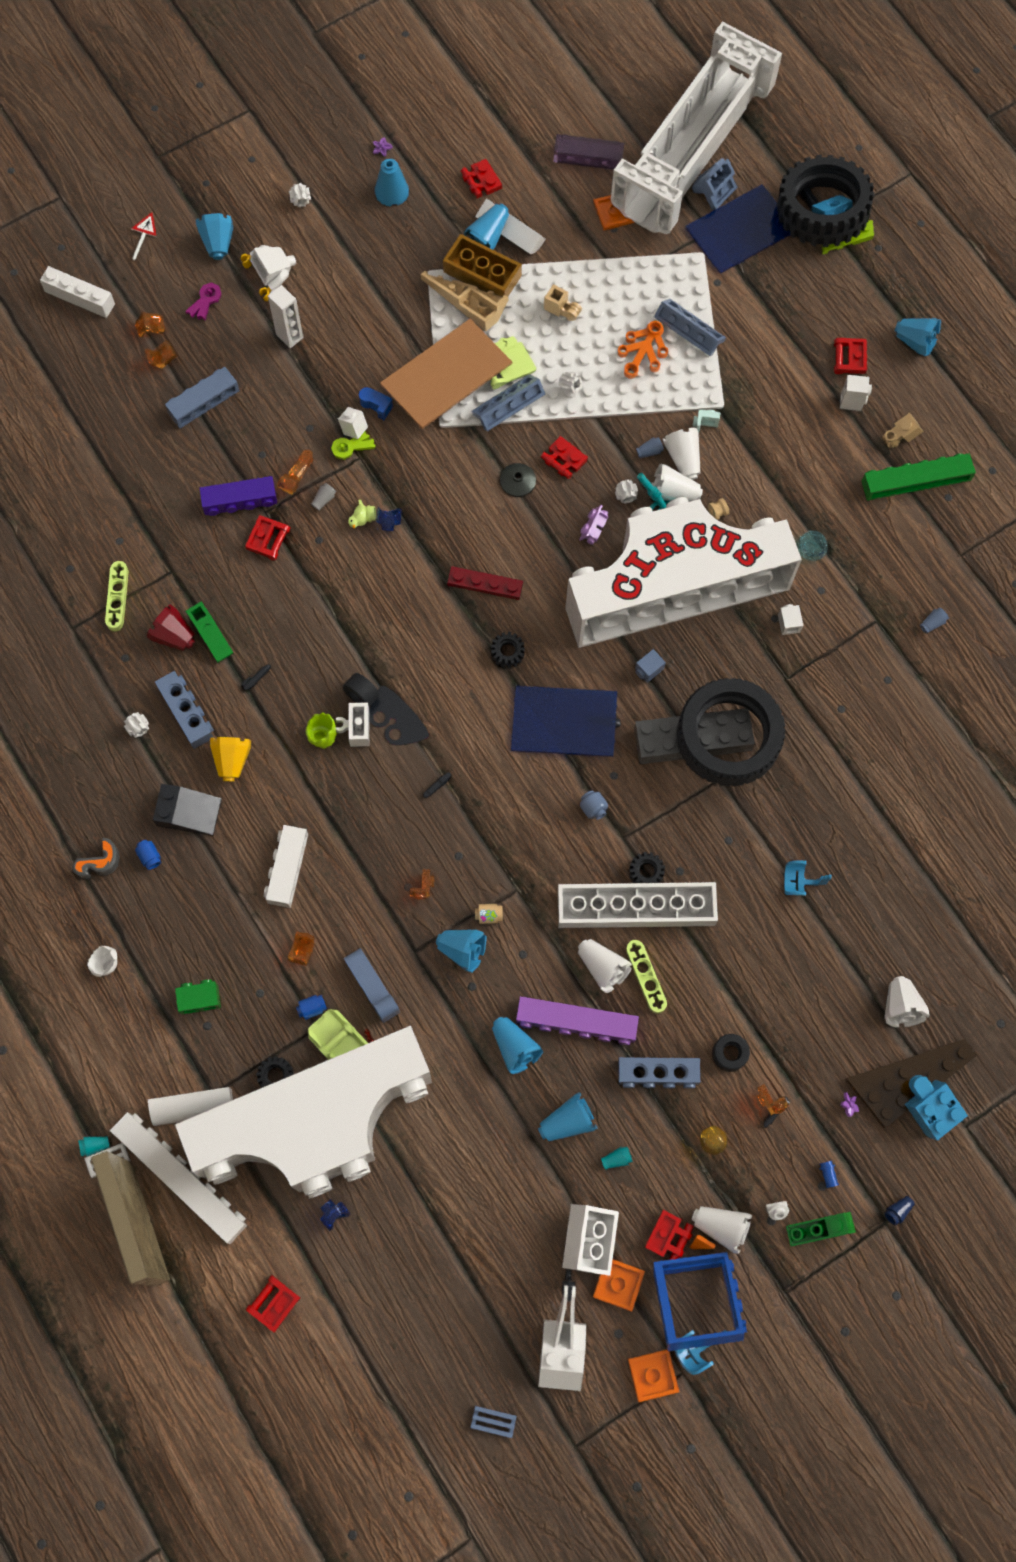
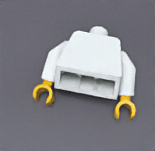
(270, 265)

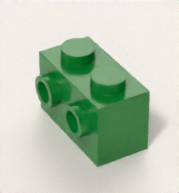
(197, 997)

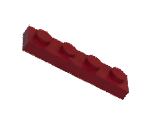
(485, 583)

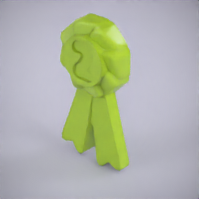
(344, 448)

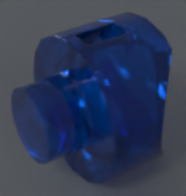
(389, 518)
(332, 1213)

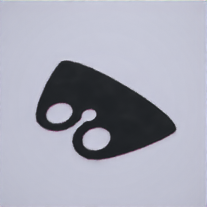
(407, 721)

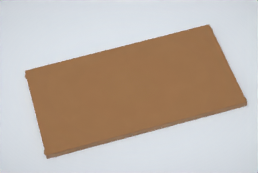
(446, 373)

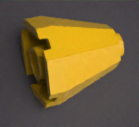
(229, 756)

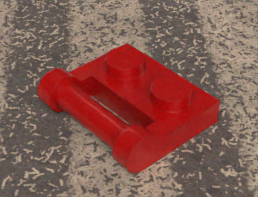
(856, 356)
(262, 534)
(278, 1307)

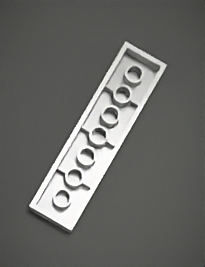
(637, 905)

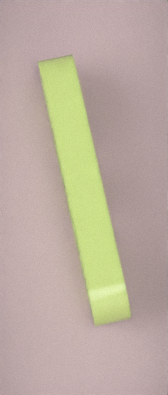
(116, 596)
(647, 976)

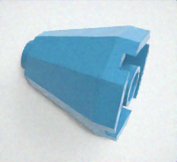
(215, 234)
(919, 333)
(462, 947)

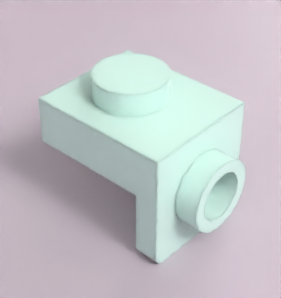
(706, 418)

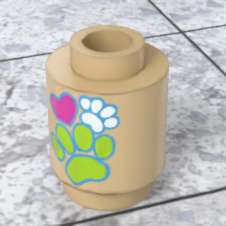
(488, 913)

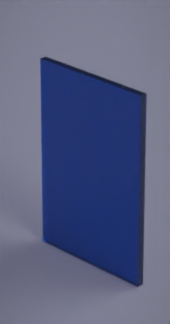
(739, 229)
(564, 721)

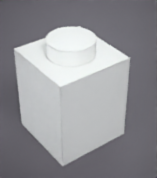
(353, 423)
(790, 619)

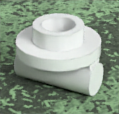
(777, 1210)

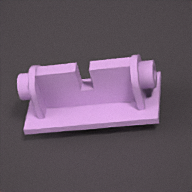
(596, 518)

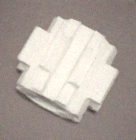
(299, 195)
(570, 382)
(626, 491)
(136, 725)

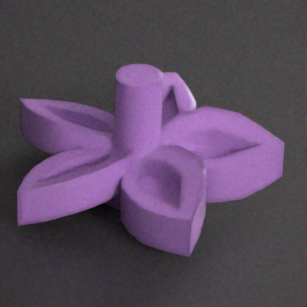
(382, 146)
(849, 1105)

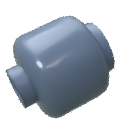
(593, 805)

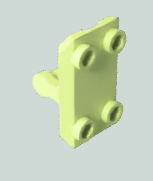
(334, 1035)

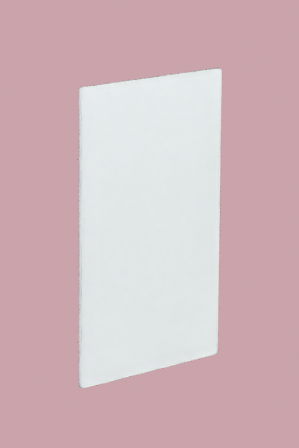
(614, 299)

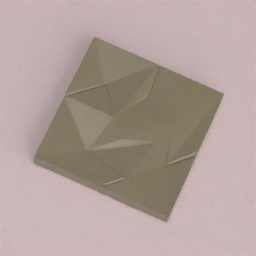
(130, 1220)

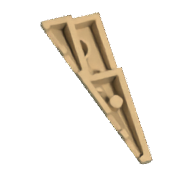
(476, 304)

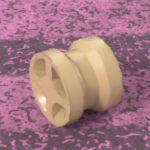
(718, 509)

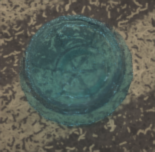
(812, 545)

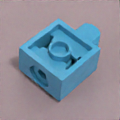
(934, 1107)

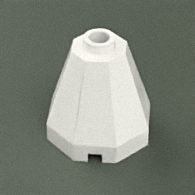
(904, 1004)

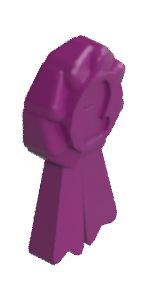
(209, 294)

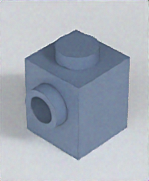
(649, 666)

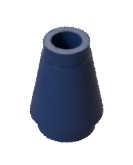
(899, 1210)

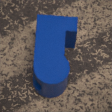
(376, 401)

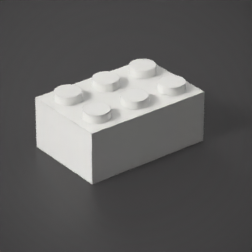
(590, 1239)

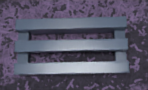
(503, 1433)

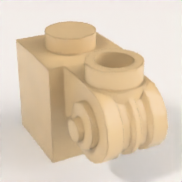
(557, 303)
(905, 428)

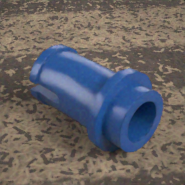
(829, 1174)

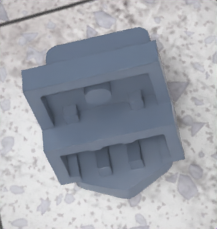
(716, 183)

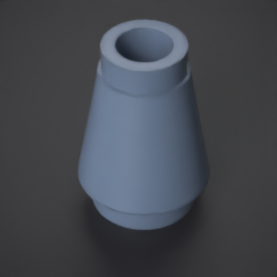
(650, 448)
(934, 620)

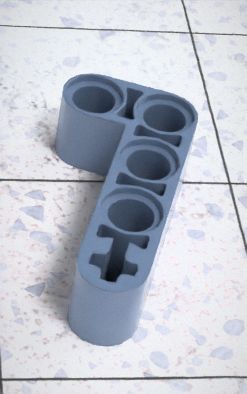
(372, 985)

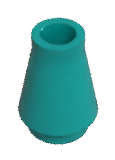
(92, 1145)
(617, 1158)

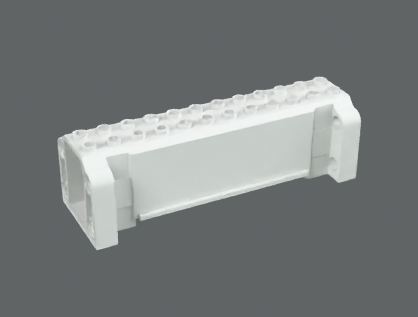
(694, 130)

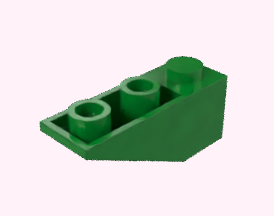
(209, 631)
(820, 1229)

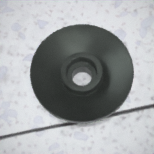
(514, 486)

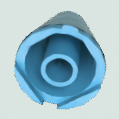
(391, 185)
(489, 226)
(515, 1045)
(568, 1120)

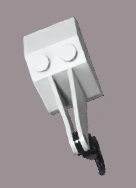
(563, 1345)

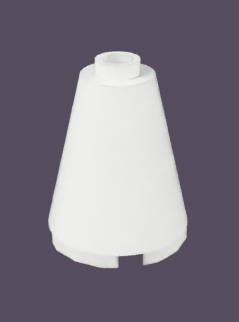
(685, 451)
(675, 485)
(604, 964)
(723, 1226)

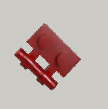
(486, 177)
(568, 454)
(663, 1234)

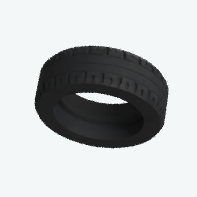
(743, 694)

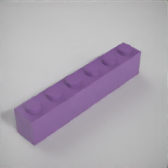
(578, 1020)

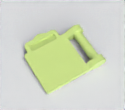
(521, 362)

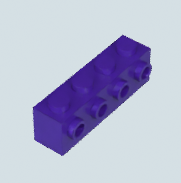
(238, 496)

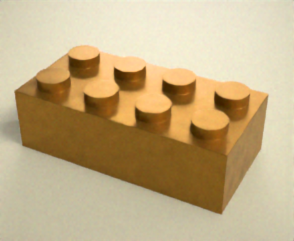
(481, 267)

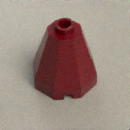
(171, 630)

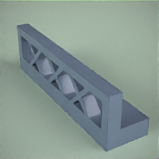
(689, 326)
(509, 402)

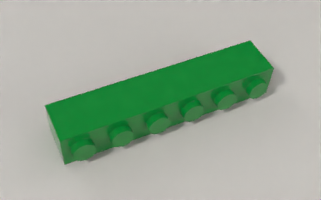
(918, 476)

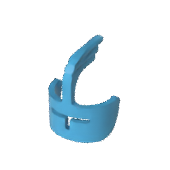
(790, 875)
(689, 1364)

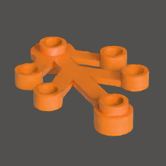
(644, 347)

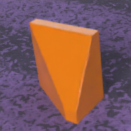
(701, 1243)

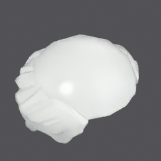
(103, 961)

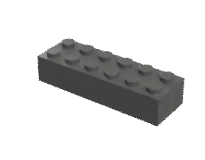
(718, 732)

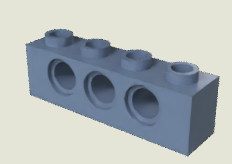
(196, 735)
(689, 1066)

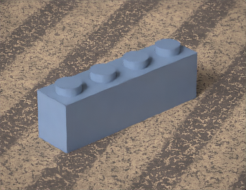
(202, 397)

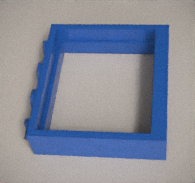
(691, 1264)

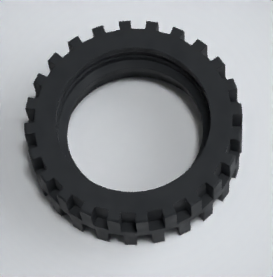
(825, 173)

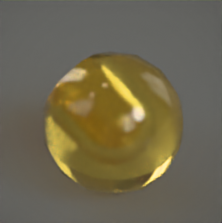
(713, 1140)

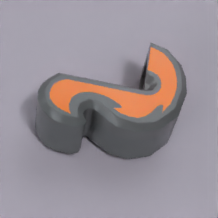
(100, 865)

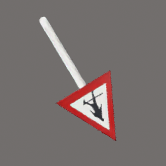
(147, 227)

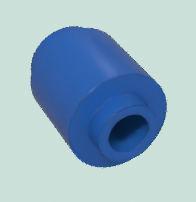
(148, 854)
(311, 1007)

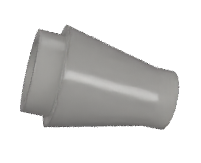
(323, 496)

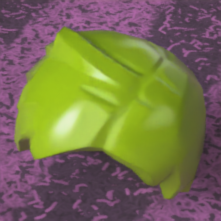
(321, 730)

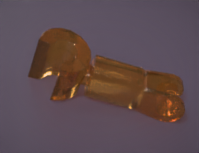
(290, 482)

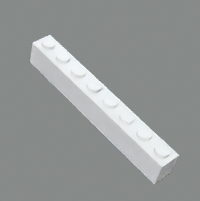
(179, 1178)

